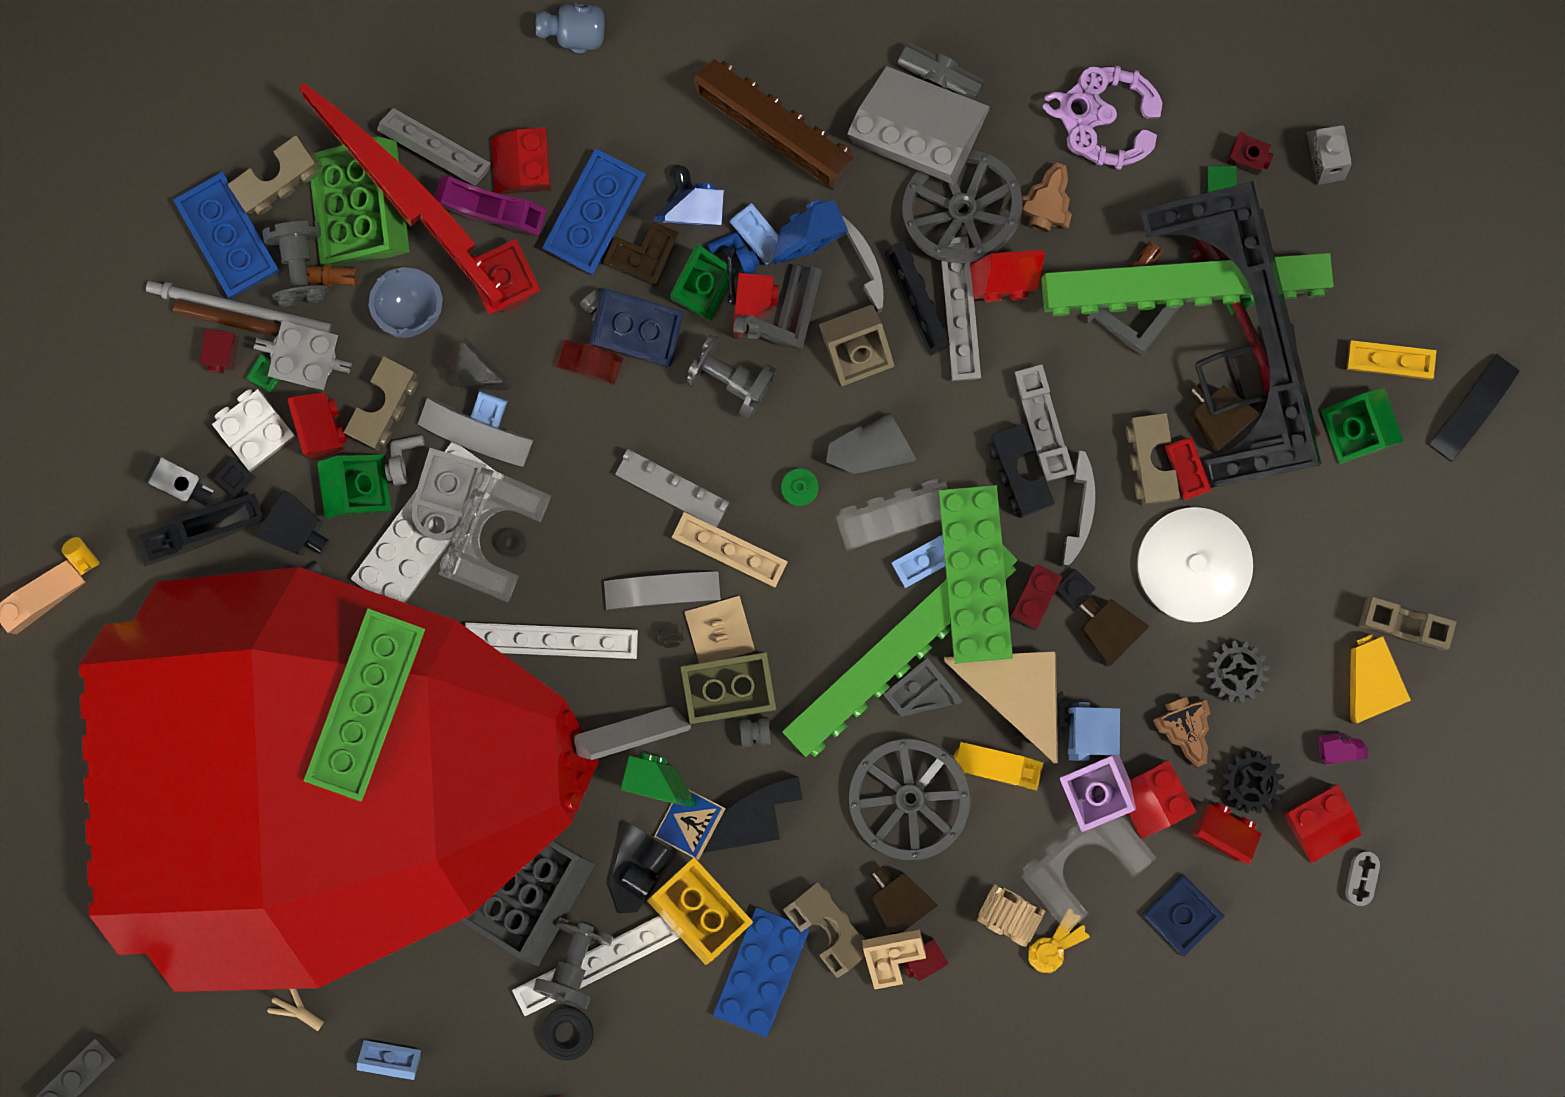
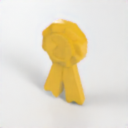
(1048, 953)

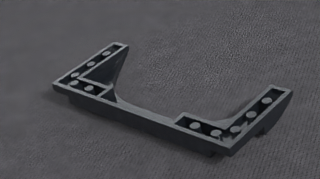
(1286, 430)

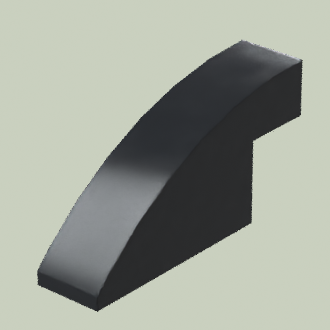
(199, 529)
(753, 817)

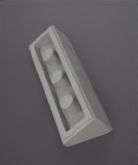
(630, 733)

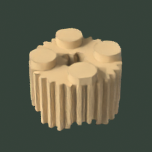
(1010, 915)

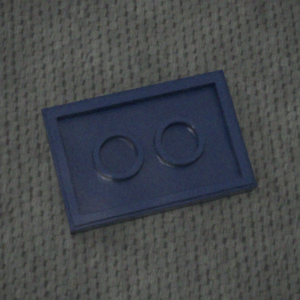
(636, 327)

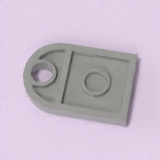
(443, 491)

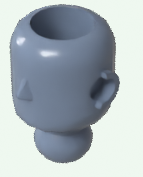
(576, 26)

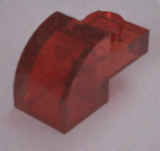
(590, 362)

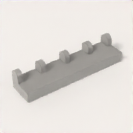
(672, 488)

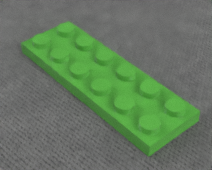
(975, 574)
(364, 705)

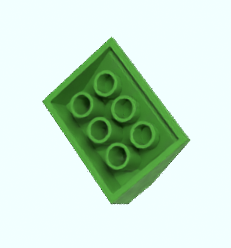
(353, 212)

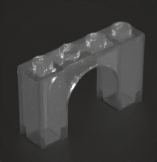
(464, 559)
(1047, 879)

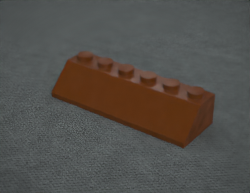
(772, 123)

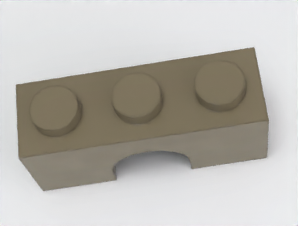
(296, 165)
(374, 427)
(1153, 484)
(1407, 625)
(817, 908)

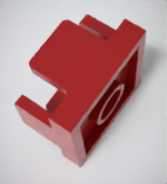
(513, 272)

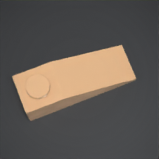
(38, 597)

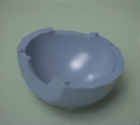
(405, 302)

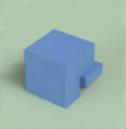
(1093, 731)

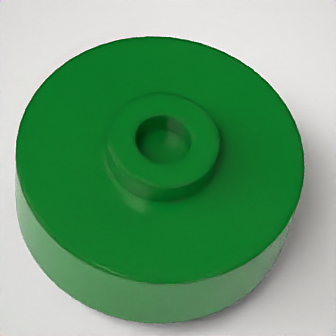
(799, 487)

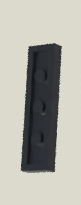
(917, 299)

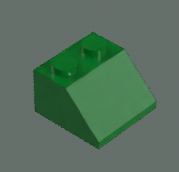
(1362, 425)
(353, 485)
(656, 780)

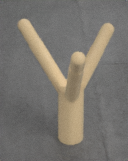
(299, 1012)

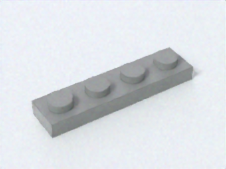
(434, 146)

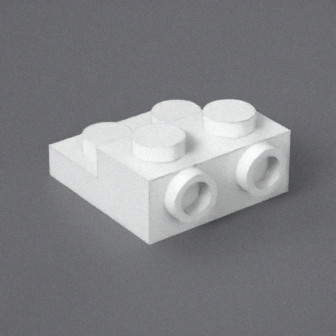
(253, 429)

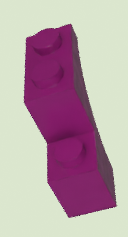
(486, 206)

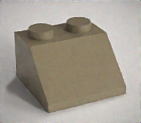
(857, 345)

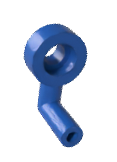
(747, 259)

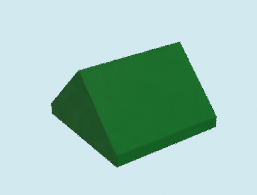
(701, 283)

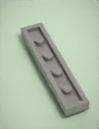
(961, 316)

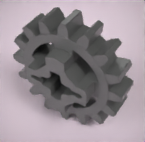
(1239, 686)

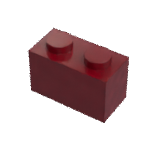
(1035, 597)

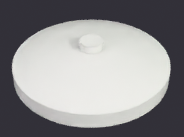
(1194, 564)

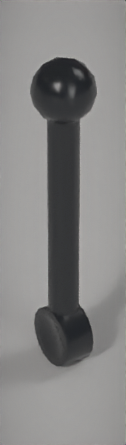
(729, 252)

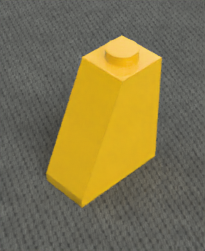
(1374, 680)
(999, 766)

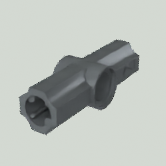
(940, 71)

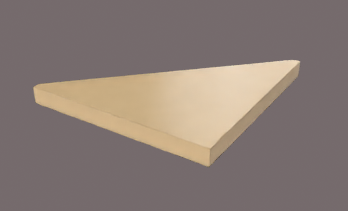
(1021, 692)

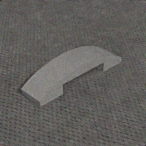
(874, 288)
(1043, 423)
(475, 434)
(1082, 474)
(662, 590)

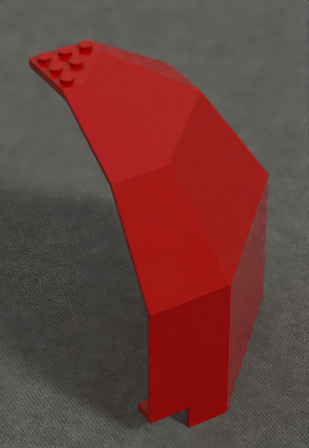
(201, 801)

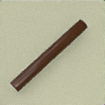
(226, 318)

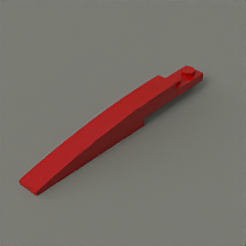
(405, 193)

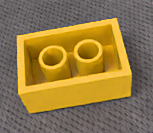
(700, 911)

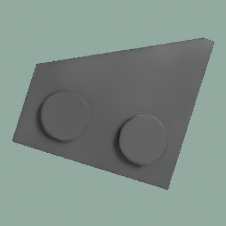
(921, 691)

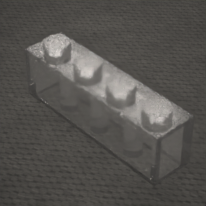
(890, 517)

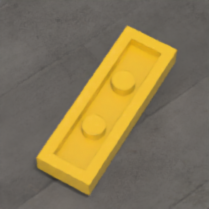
(1391, 360)

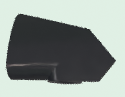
(637, 869)

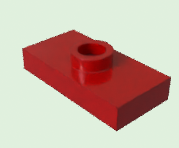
(1189, 469)

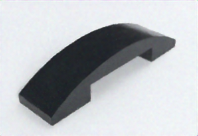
(1474, 408)

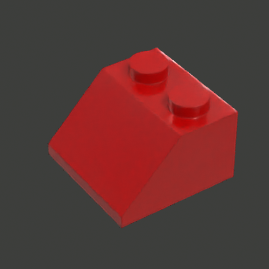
(521, 161)
(1007, 275)
(755, 297)
(317, 425)
(1158, 799)
(1323, 822)
(1227, 834)

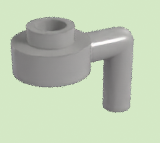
(396, 468)

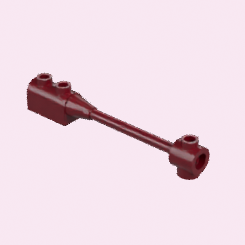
(1206, 253)

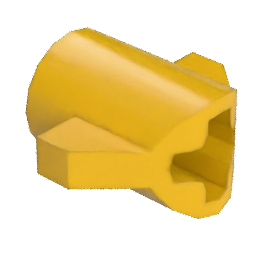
(79, 555)

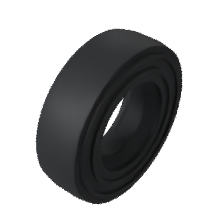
(561, 1051)

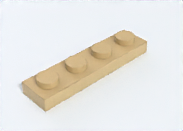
(729, 549)

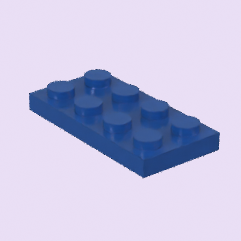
(594, 211)
(226, 235)
(761, 972)

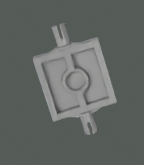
(302, 355)

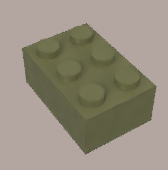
(728, 688)

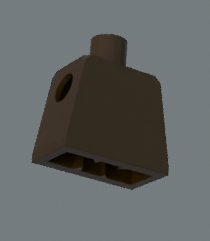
(1221, 428)
(1110, 628)
(899, 900)

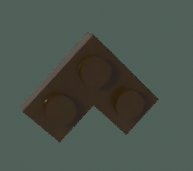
(644, 261)

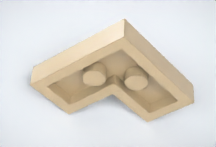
(886, 953)

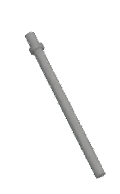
(167, 290)

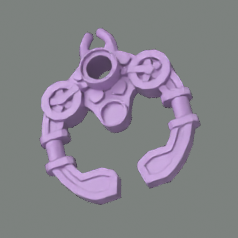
(1096, 112)

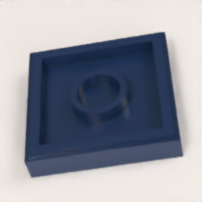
(1183, 915)

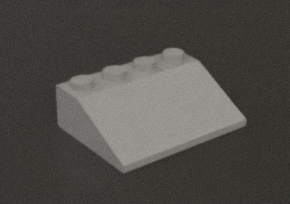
(918, 124)

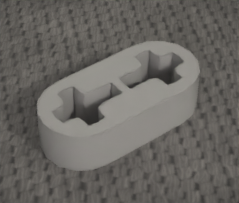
(1355, 878)

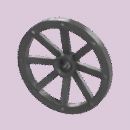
(961, 202)
(906, 806)

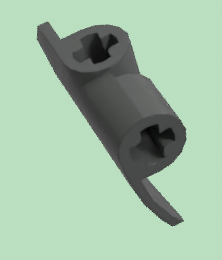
(871, 447)

